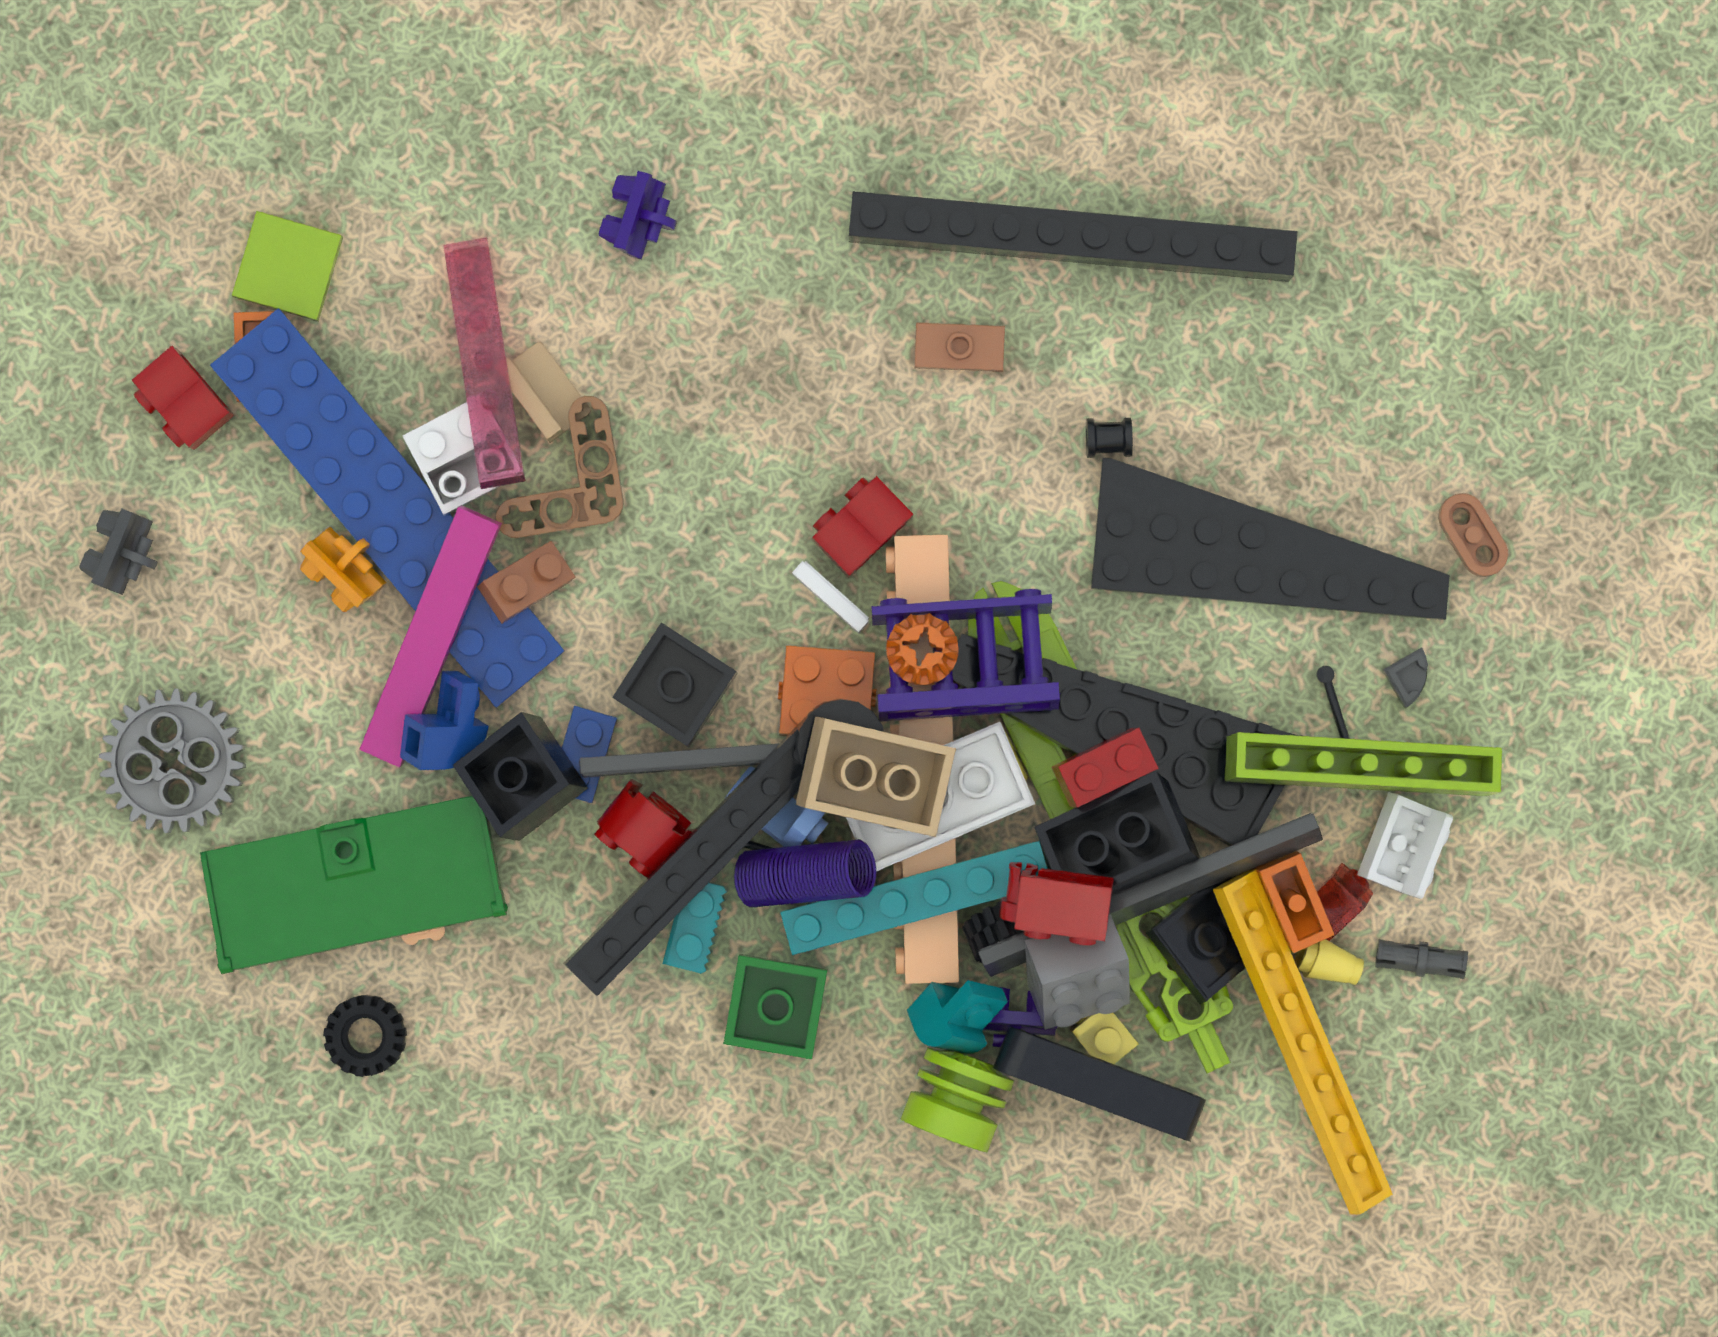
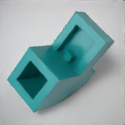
(955, 1016)

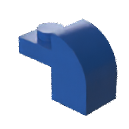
(445, 737)

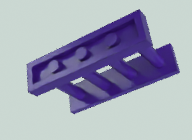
(989, 694)

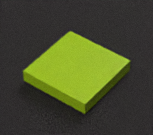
(287, 266)

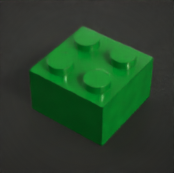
(775, 1006)

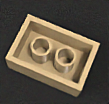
(875, 776)

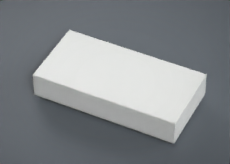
(831, 596)

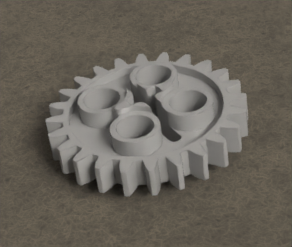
(193, 727)

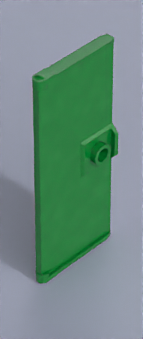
(352, 883)

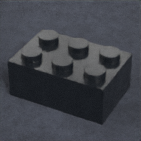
(1122, 834)

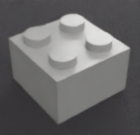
(1077, 979)

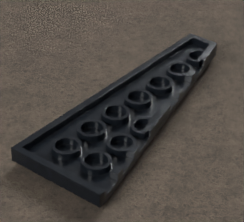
(1200, 545)
(1182, 737)

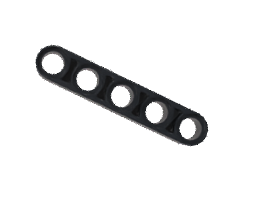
(1099, 1083)

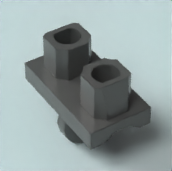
(124, 551)

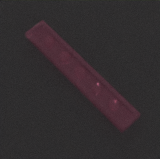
(484, 363)

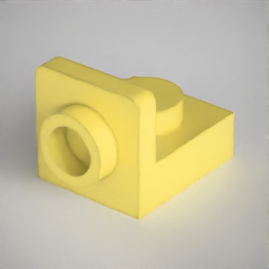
(1104, 1037)

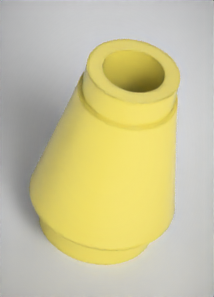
(1329, 963)

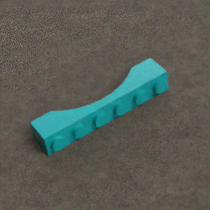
(907, 899)

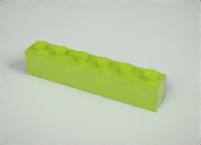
(1363, 764)

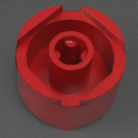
(642, 827)

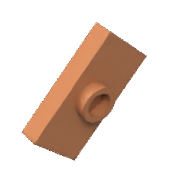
(959, 347)

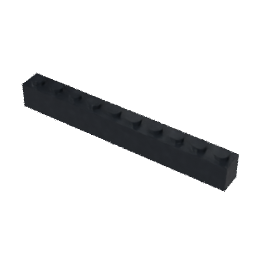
(1072, 236)

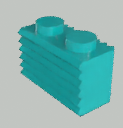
(694, 930)

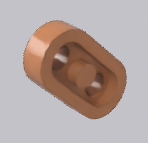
(1475, 533)

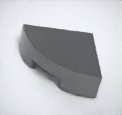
(1408, 676)

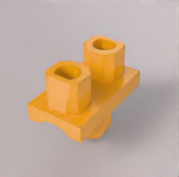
(343, 566)

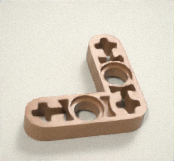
(580, 496)

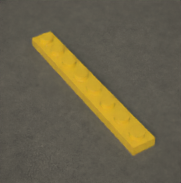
(1302, 1042)

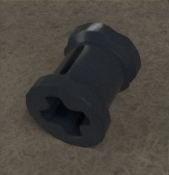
(1109, 437)

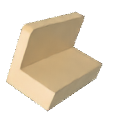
(544, 390)

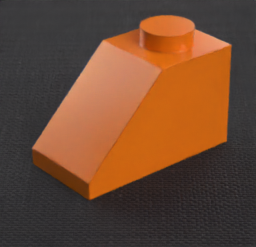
(1295, 901)

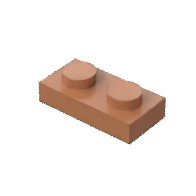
(526, 582)

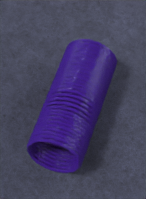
(805, 873)

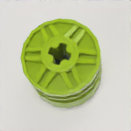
(957, 1099)

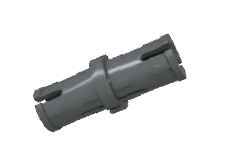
(1421, 959)

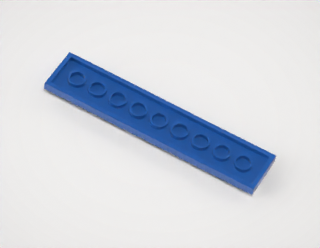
(373, 493)

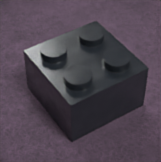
(675, 684)
(520, 776)

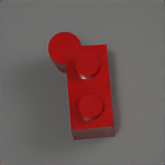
(1057, 903)

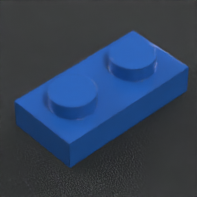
(588, 736)

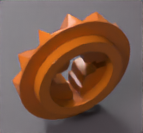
(935, 665)

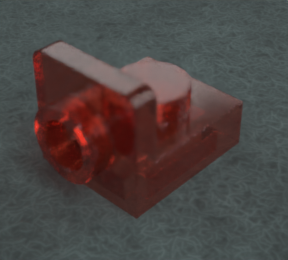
(1343, 897)

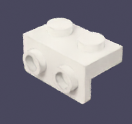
(1405, 846)

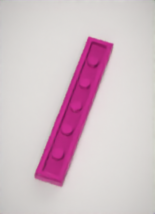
(431, 631)

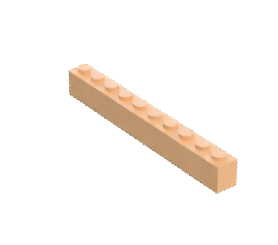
(930, 943)

